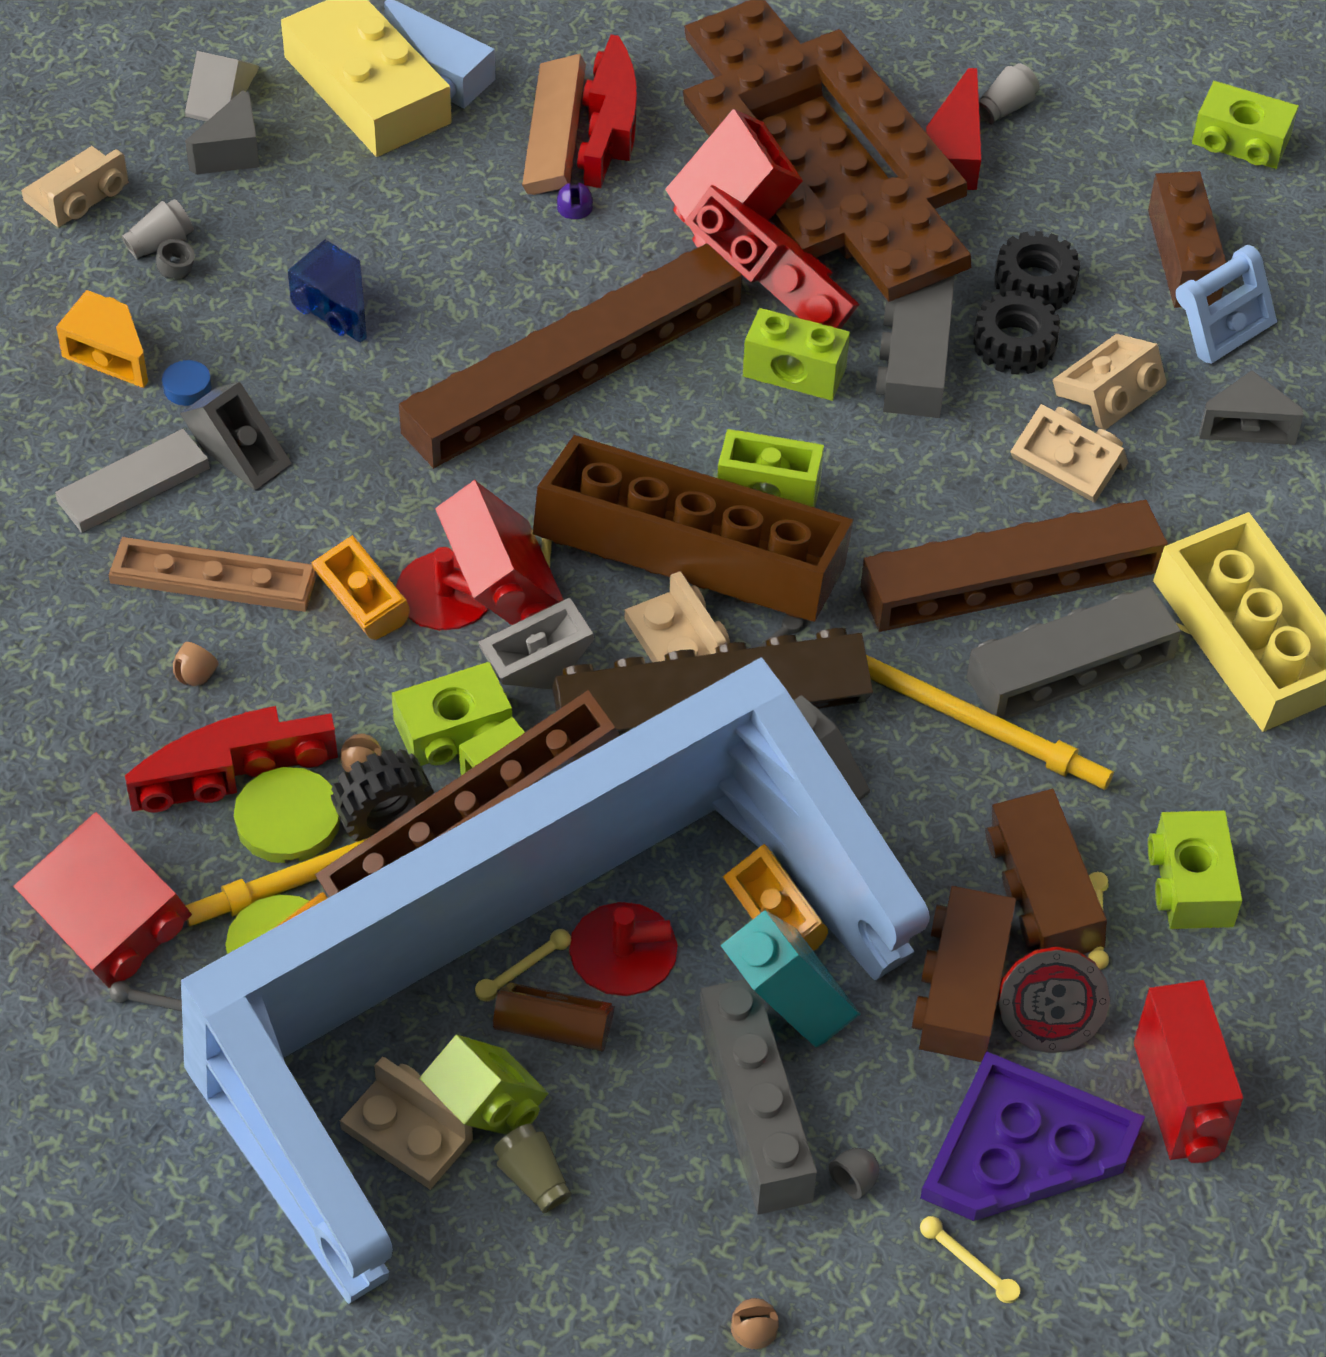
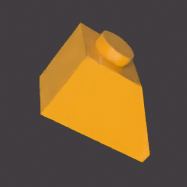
(103, 337)

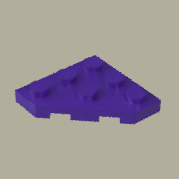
(1026, 1141)

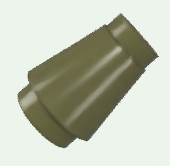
(532, 1166)

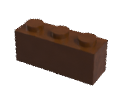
(1185, 230)
(1046, 874)
(964, 973)

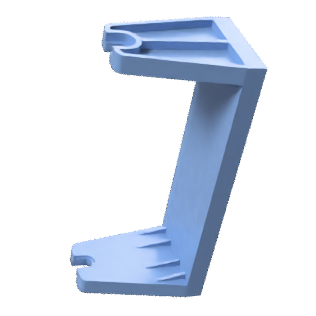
(722, 750)

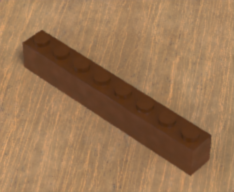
(569, 355)

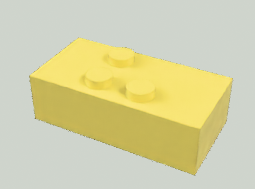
(367, 73)
(1249, 618)

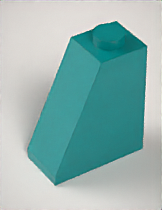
(790, 977)

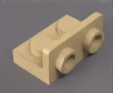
(77, 185)
(1113, 378)
(1069, 452)
(676, 622)
(407, 1124)

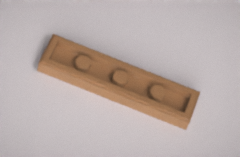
(554, 125)
(213, 574)

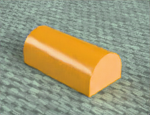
(362, 588)
(765, 885)

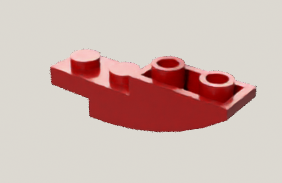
(611, 112)
(771, 257)
(208, 759)

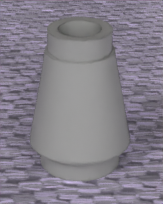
(1009, 92)
(159, 225)

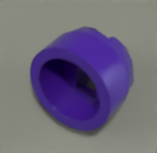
(574, 211)

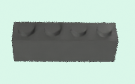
(916, 350)
(1073, 653)
(757, 1097)

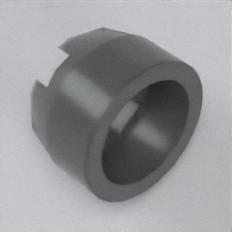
(178, 249)
(859, 1165)

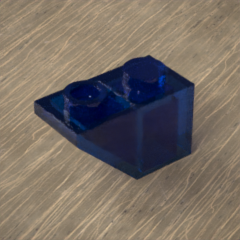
(331, 288)

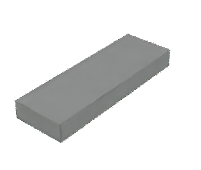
(132, 480)

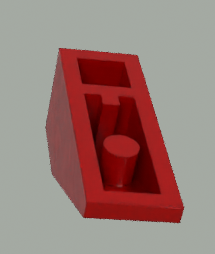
(957, 128)

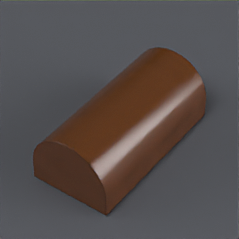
(553, 1016)

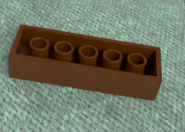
(693, 524)

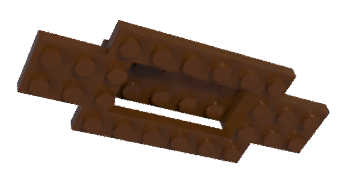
(844, 192)

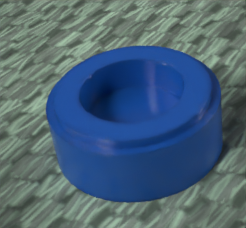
(186, 382)

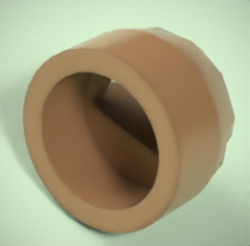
(193, 664)
(357, 748)
(757, 1329)

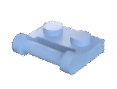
(1234, 317)

